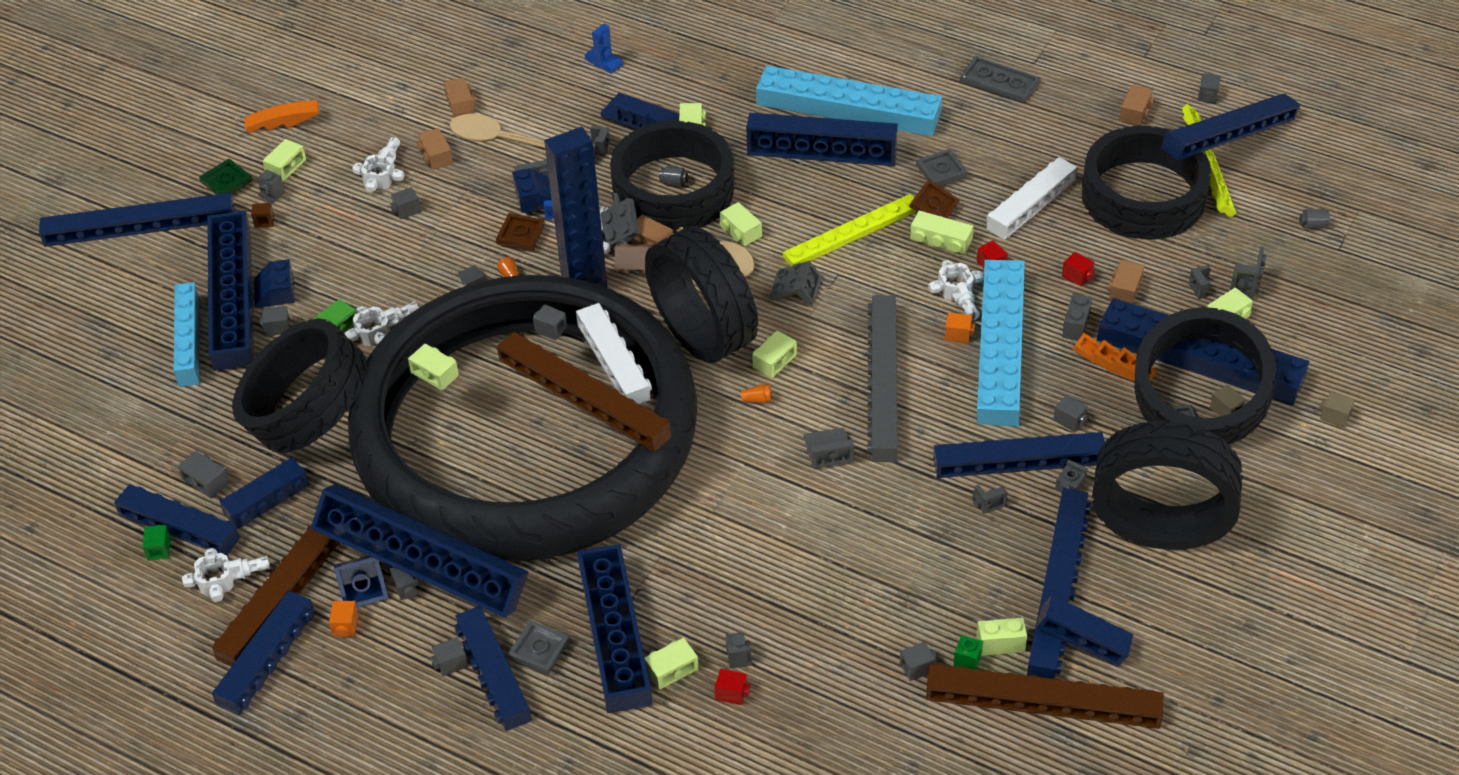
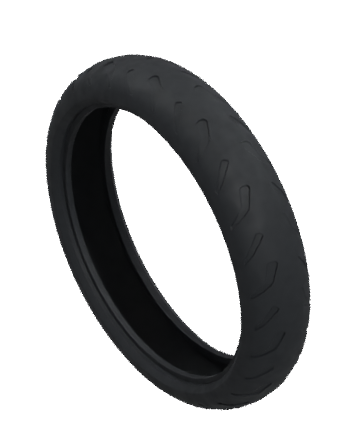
(544, 525)

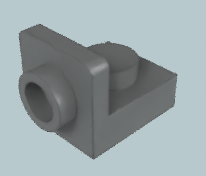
(601, 138)
(1199, 281)
(991, 500)

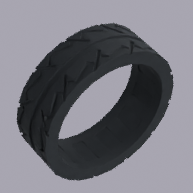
(675, 140)
(1135, 217)
(701, 257)
(1214, 325)
(319, 405)
(1172, 446)

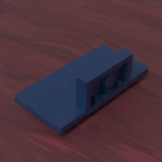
(635, 112)

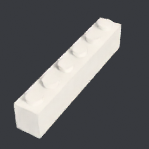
(1031, 198)
(613, 353)

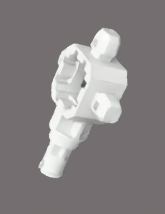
(383, 161)
(962, 291)
(375, 315)
(232, 570)

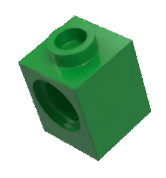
(156, 542)
(968, 652)

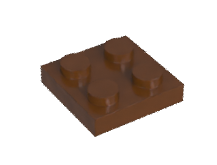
(934, 200)
(520, 232)

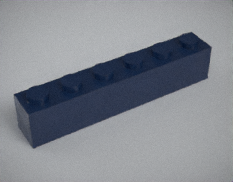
(182, 521)
(263, 653)
(492, 669)

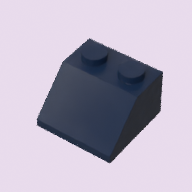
(531, 189)
(274, 284)
(361, 580)

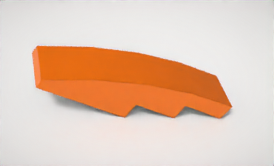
(287, 114)
(1109, 357)

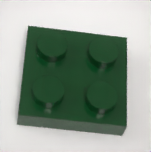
(225, 178)

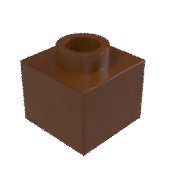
(262, 215)

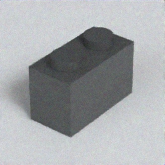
(1077, 317)
(203, 474)

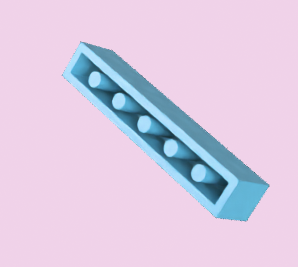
(186, 334)

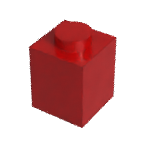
(990, 251)
(1078, 269)
(731, 686)

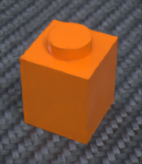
(959, 327)
(343, 618)

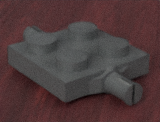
(619, 221)

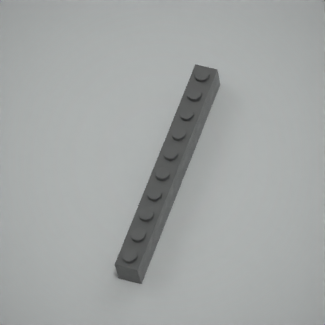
(883, 380)

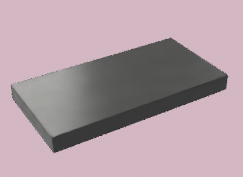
(1000, 79)

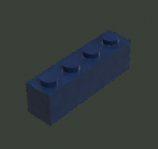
(264, 493)
(1084, 630)

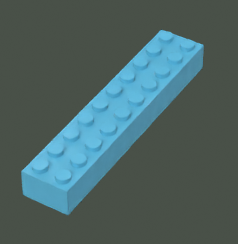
(848, 100)
(1001, 343)

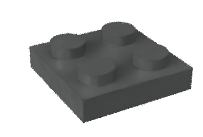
(941, 168)
(539, 647)

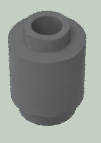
(673, 176)
(1314, 218)

